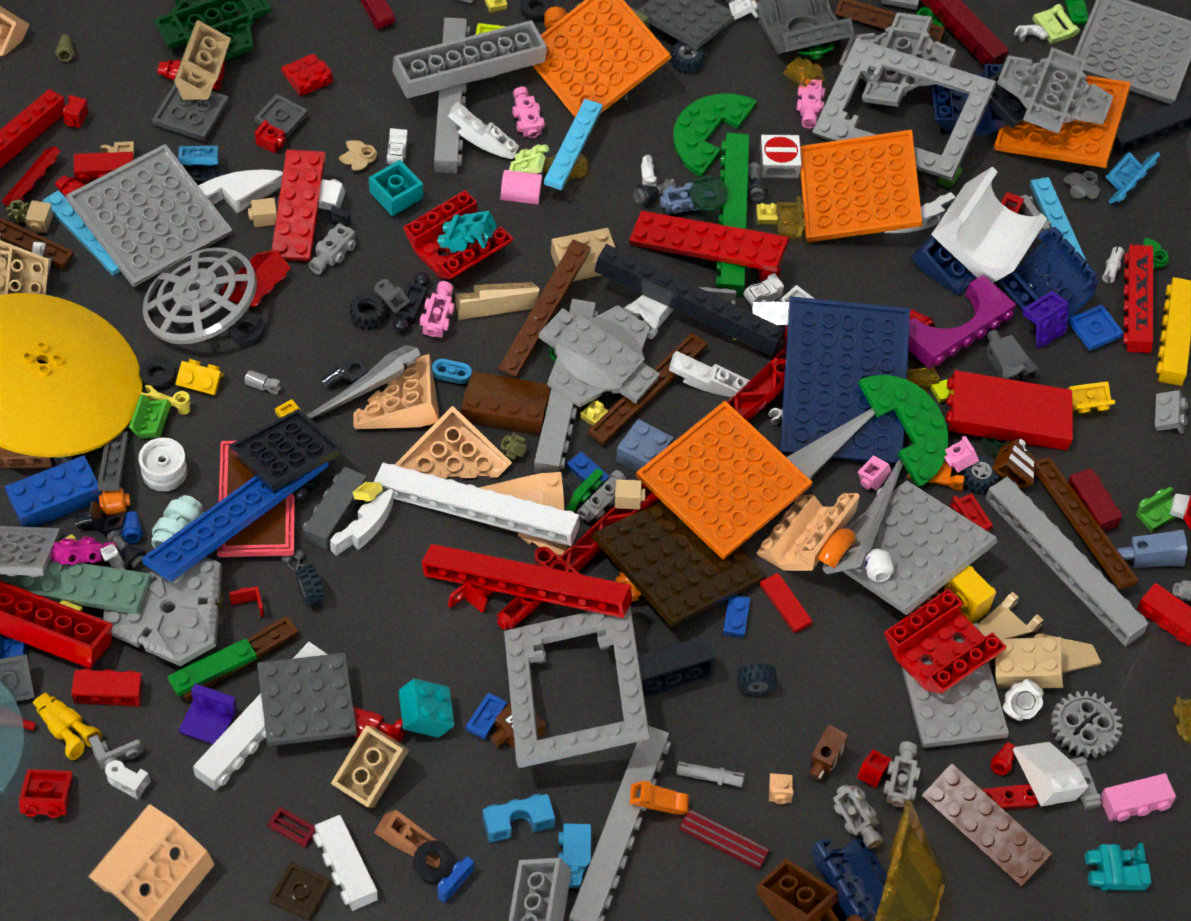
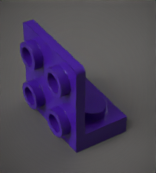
(1050, 317)
(208, 714)

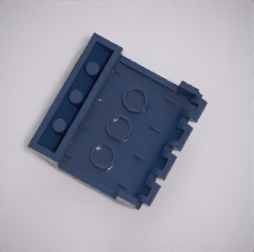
(1052, 268)
(854, 874)

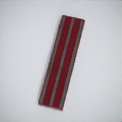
(724, 839)

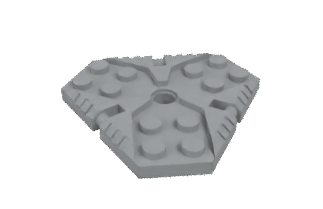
(176, 614)

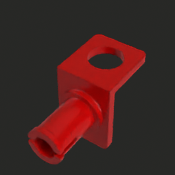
(476, 596)

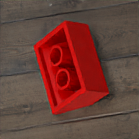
(269, 269)

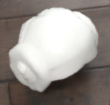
(1023, 700)

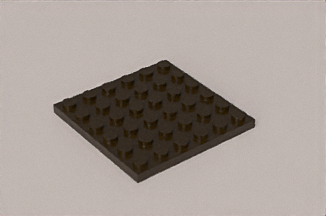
(674, 564)

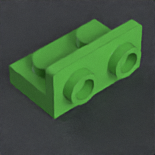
(1156, 510)

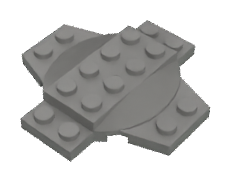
(908, 35)
(1055, 90)
(598, 355)

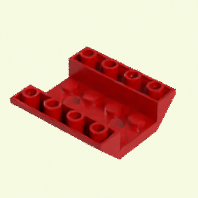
(425, 231)
(930, 635)

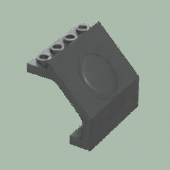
(801, 23)

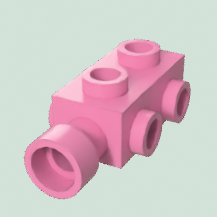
(810, 102)
(527, 113)
(434, 321)

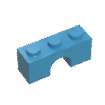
(535, 810)

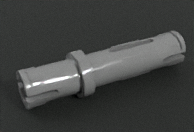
(710, 774)

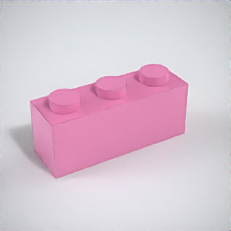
(1138, 797)

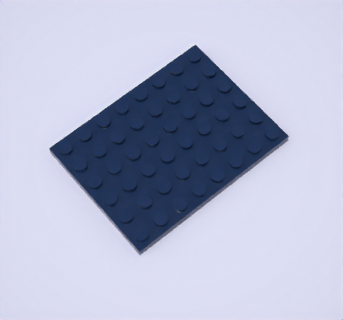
(826, 356)

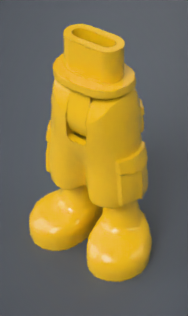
(62, 721)

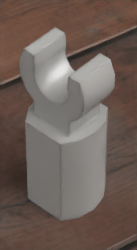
(262, 382)

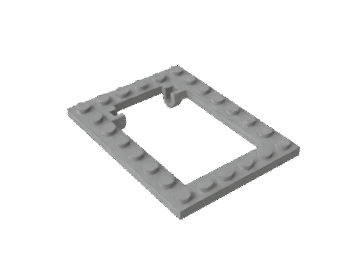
(836, 125)
(526, 646)

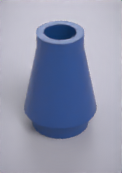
(132, 529)

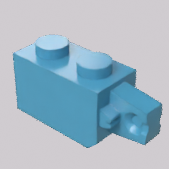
(576, 850)

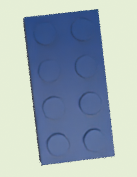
(53, 493)

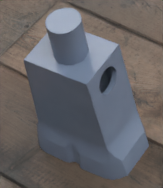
(1157, 550)

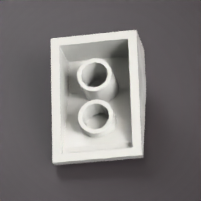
(1050, 773)

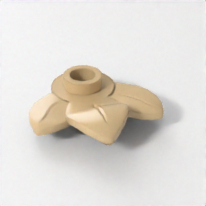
(358, 155)

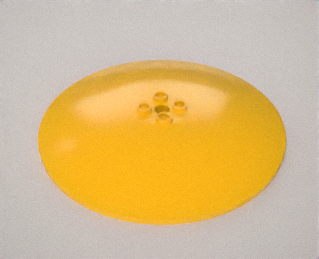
(81, 393)

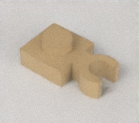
(119, 147)

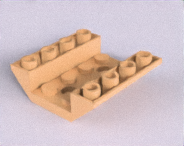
(805, 530)
(144, 858)

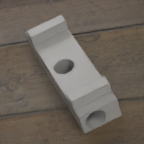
(1030, 210)
(1089, 797)

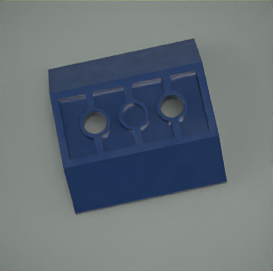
(950, 103)

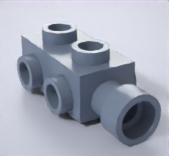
(678, 199)

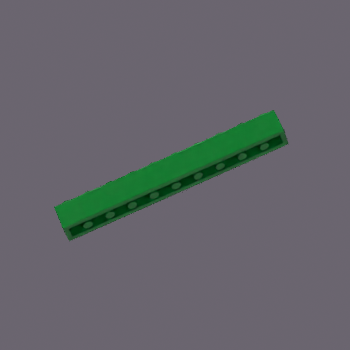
(735, 210)

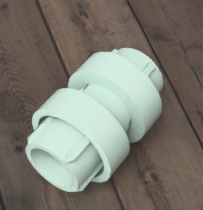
(176, 517)

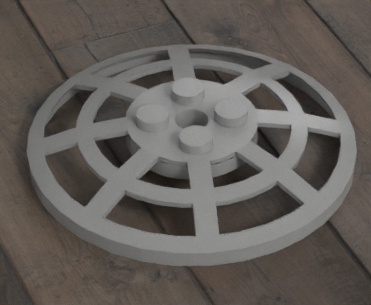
(193, 300)

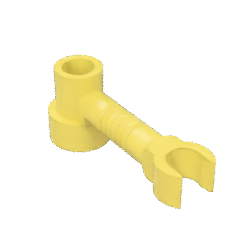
(180, 399)

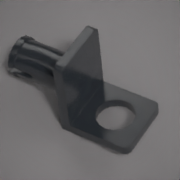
(344, 373)
(99, 519)

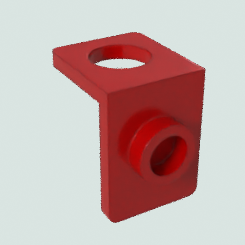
(247, 595)

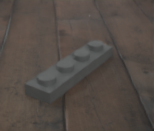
(113, 463)

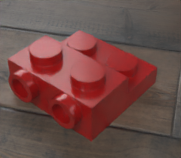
(307, 74)
(45, 792)

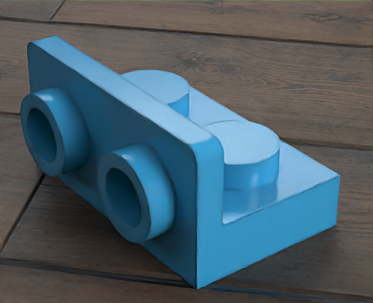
(198, 155)

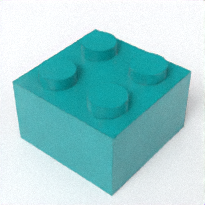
(396, 187)
(426, 708)

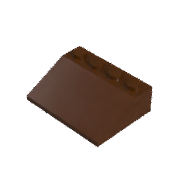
(506, 403)

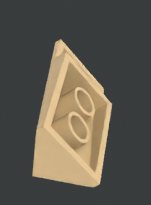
(201, 62)
(496, 299)

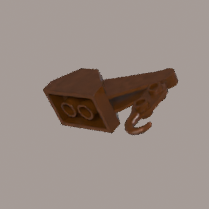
(798, 895)

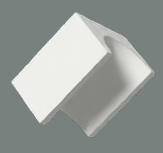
(985, 232)

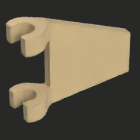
(1007, 624)
(1076, 654)

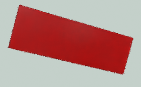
(786, 603)

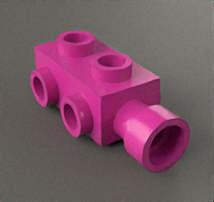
(78, 550)

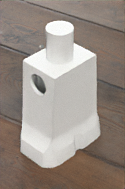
(649, 312)

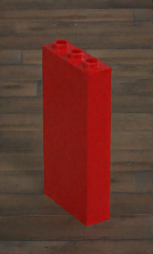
(1009, 410)

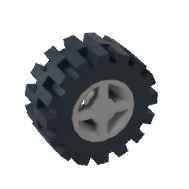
(973, 474)

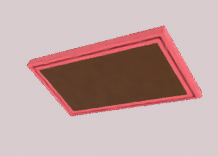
(270, 533)

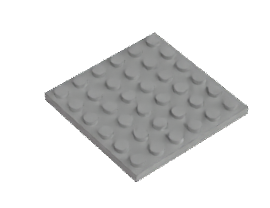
(1137, 47)
(148, 214)
(926, 547)

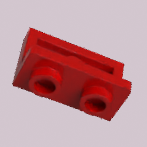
(970, 509)

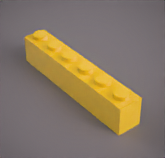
(1176, 333)

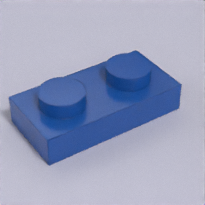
(583, 467)
(736, 616)
(485, 715)
(459, 874)

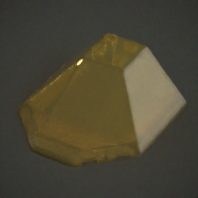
(913, 876)

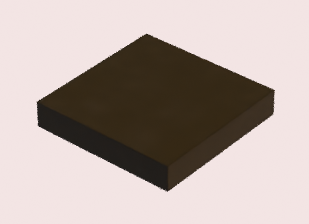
(300, 891)

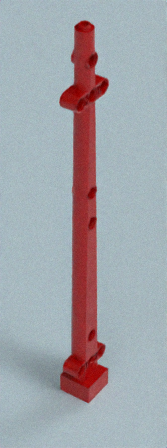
(747, 402)

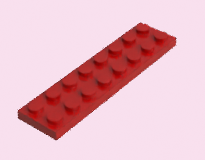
(709, 241)

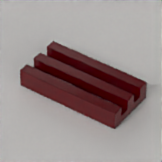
(289, 835)

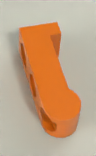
(659, 798)

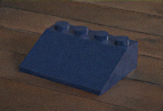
(942, 265)

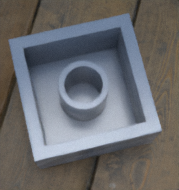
(641, 445)

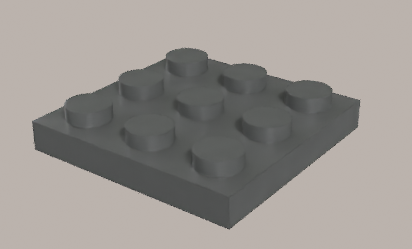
(190, 117)

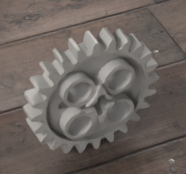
(1100, 738)

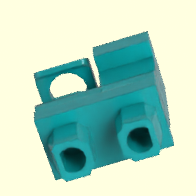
(467, 229)
(1113, 873)

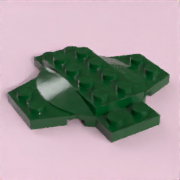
(227, 16)

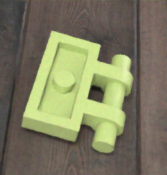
(530, 160)

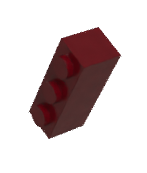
(1096, 499)

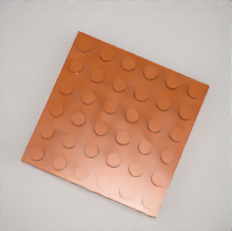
(598, 54)
(1077, 140)
(860, 186)
(723, 479)

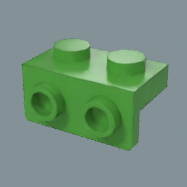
(149, 417)

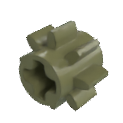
(17, 211)
(513, 446)

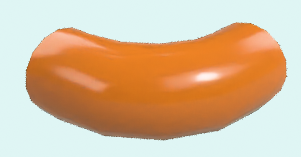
(836, 546)

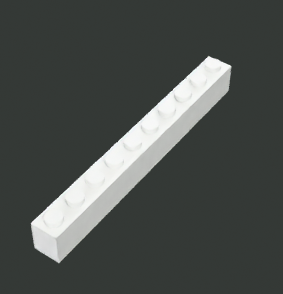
(479, 504)

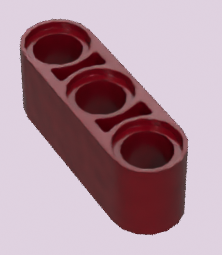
(379, 12)

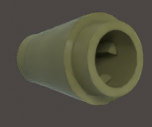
(64, 48)

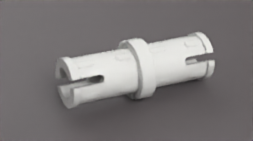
(1113, 265)

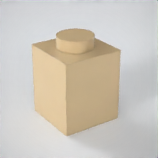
(263, 212)
(39, 217)
(628, 494)

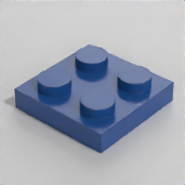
(1095, 327)

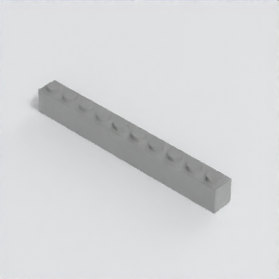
(447, 139)
(559, 415)
(1067, 561)
(618, 830)

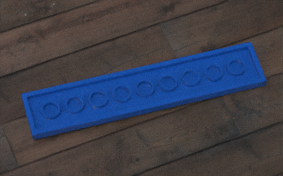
(219, 525)

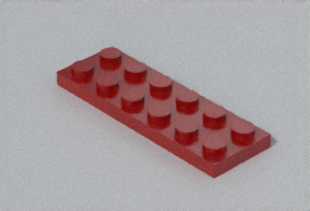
(298, 204)

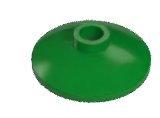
(817, 50)

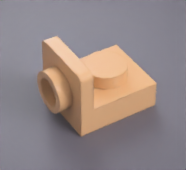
(780, 788)

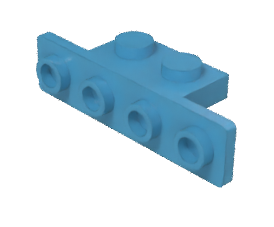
(1127, 172)

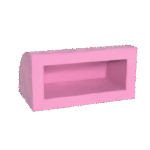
(521, 187)

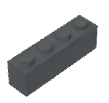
(334, 509)

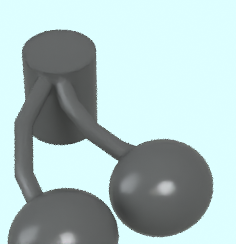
(298, 555)

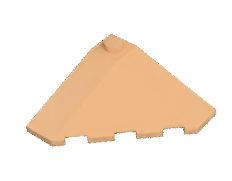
(405, 402)
(455, 450)
(543, 490)

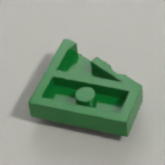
(585, 490)

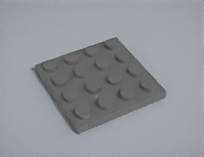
(688, 20)
(306, 699)

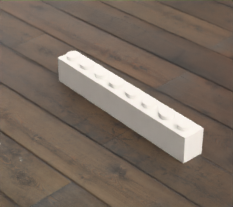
(239, 739)

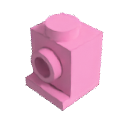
(961, 455)
(874, 473)

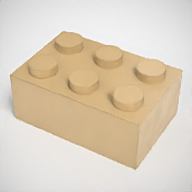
(595, 239)
(1032, 659)
(370, 766)

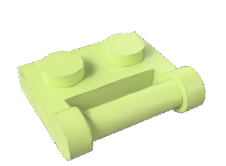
(1051, 25)

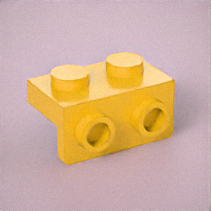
(199, 378)
(1091, 396)

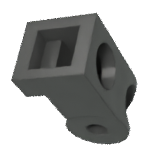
(392, 297)

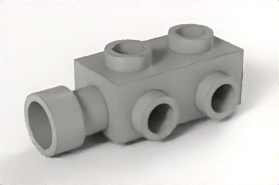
(332, 248)
(603, 496)
(900, 786)
(859, 816)

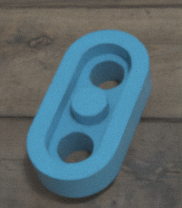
(452, 371)

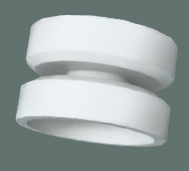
(163, 464)

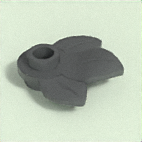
(1083, 185)

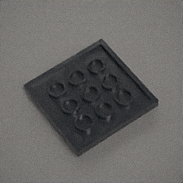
(286, 449)

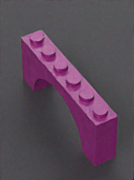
(936, 344)

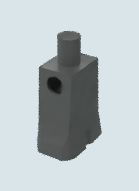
(1010, 359)

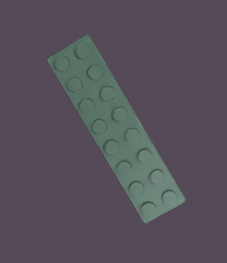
(87, 586)

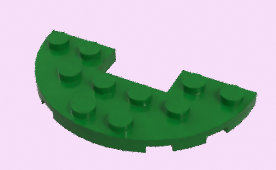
(700, 121)
(919, 418)

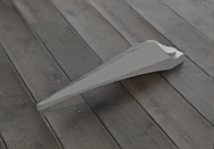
(383, 372)
(815, 455)
(867, 527)

